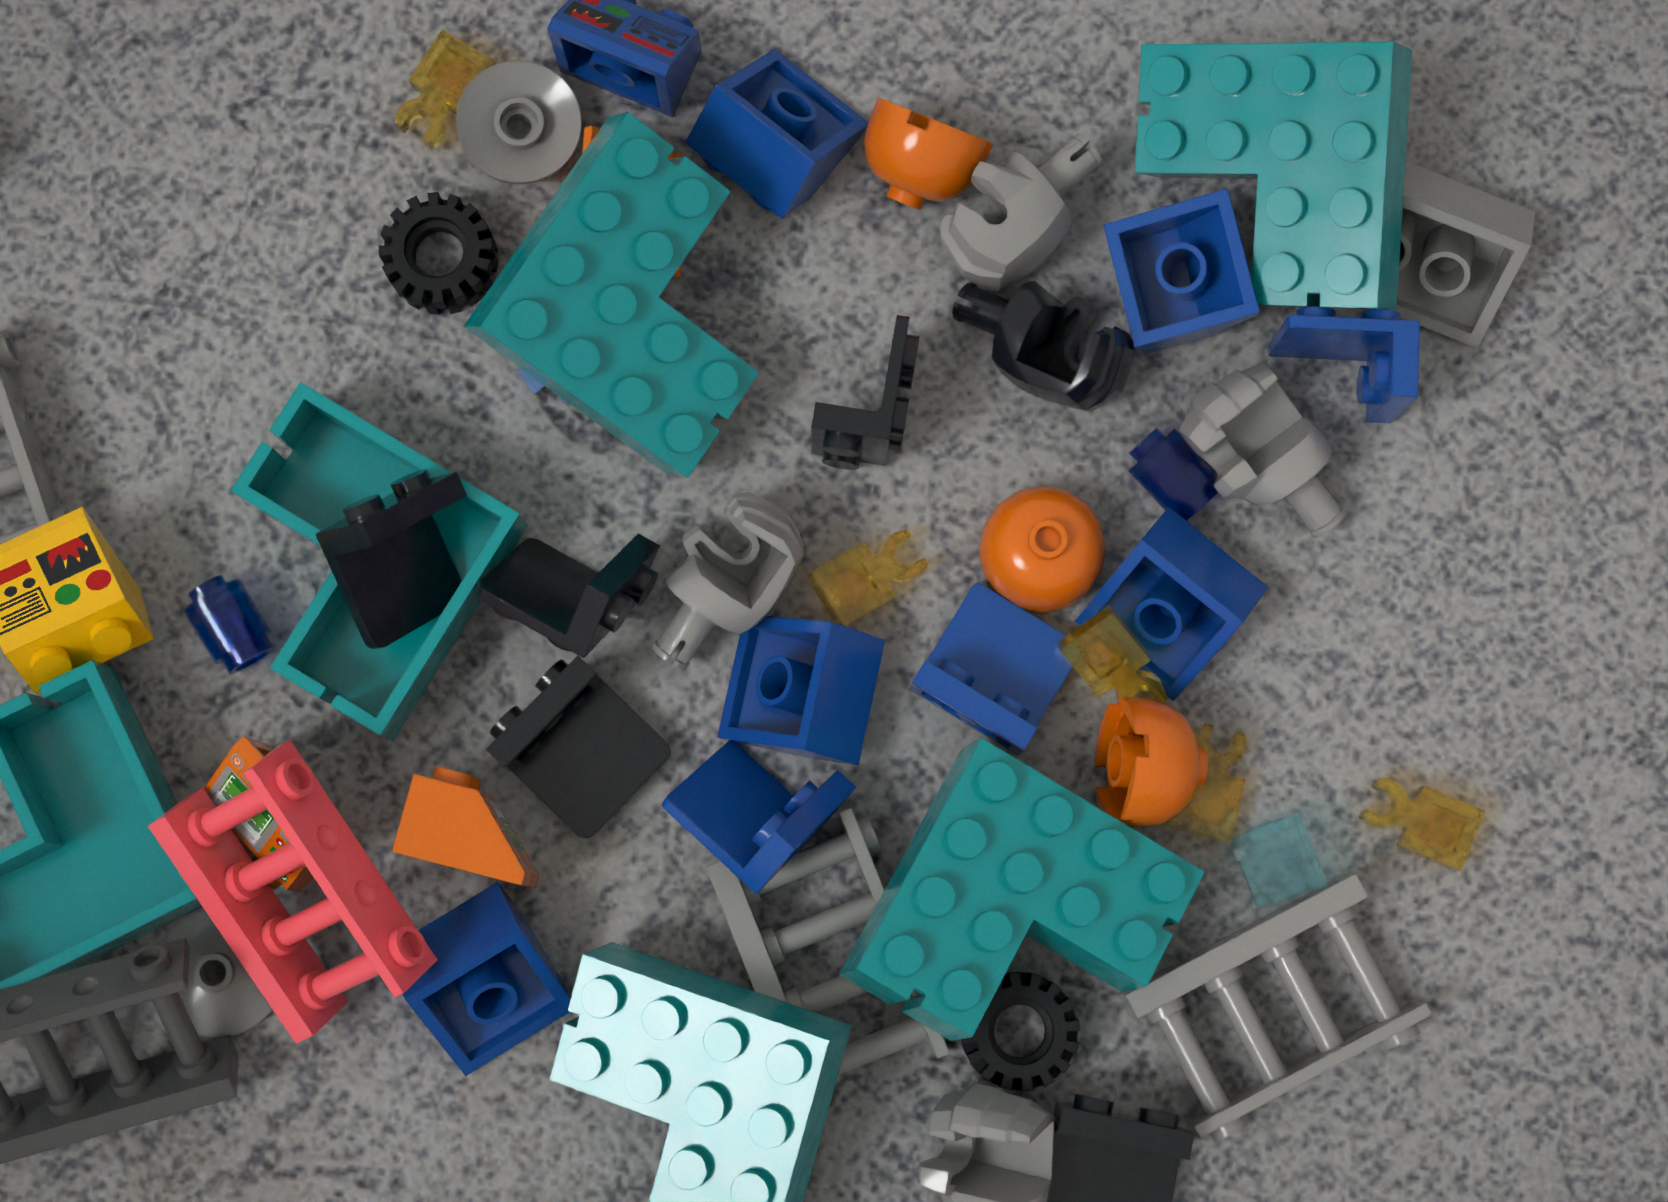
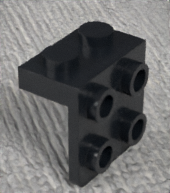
(858, 435)
(394, 557)
(567, 598)
(578, 747)
(1115, 1155)

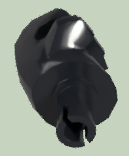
(1040, 343)

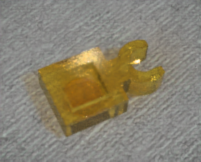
(441, 81)
(859, 581)
(1110, 657)
(1216, 802)
(1431, 825)

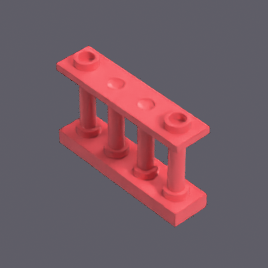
(252, 917)

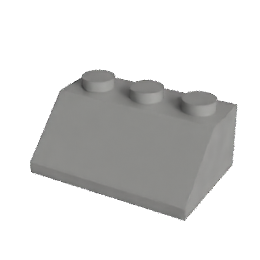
(1457, 254)

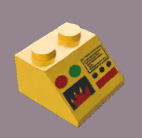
(66, 600)

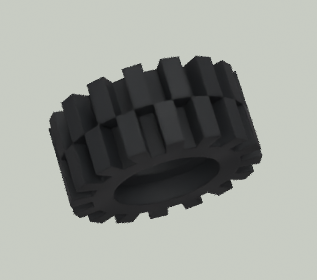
(429, 218)
(1057, 1045)

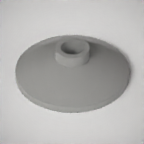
(512, 93)
(221, 1008)

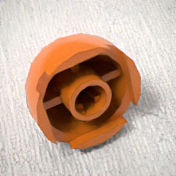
(920, 155)
(1042, 549)
(1148, 760)

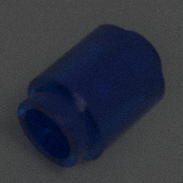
(1173, 473)
(229, 623)

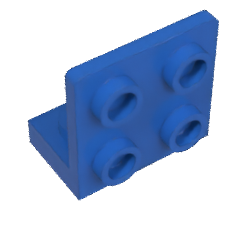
(1378, 337)
(994, 669)
(749, 815)

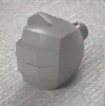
(1034, 211)
(1262, 446)
(727, 585)
(993, 1148)

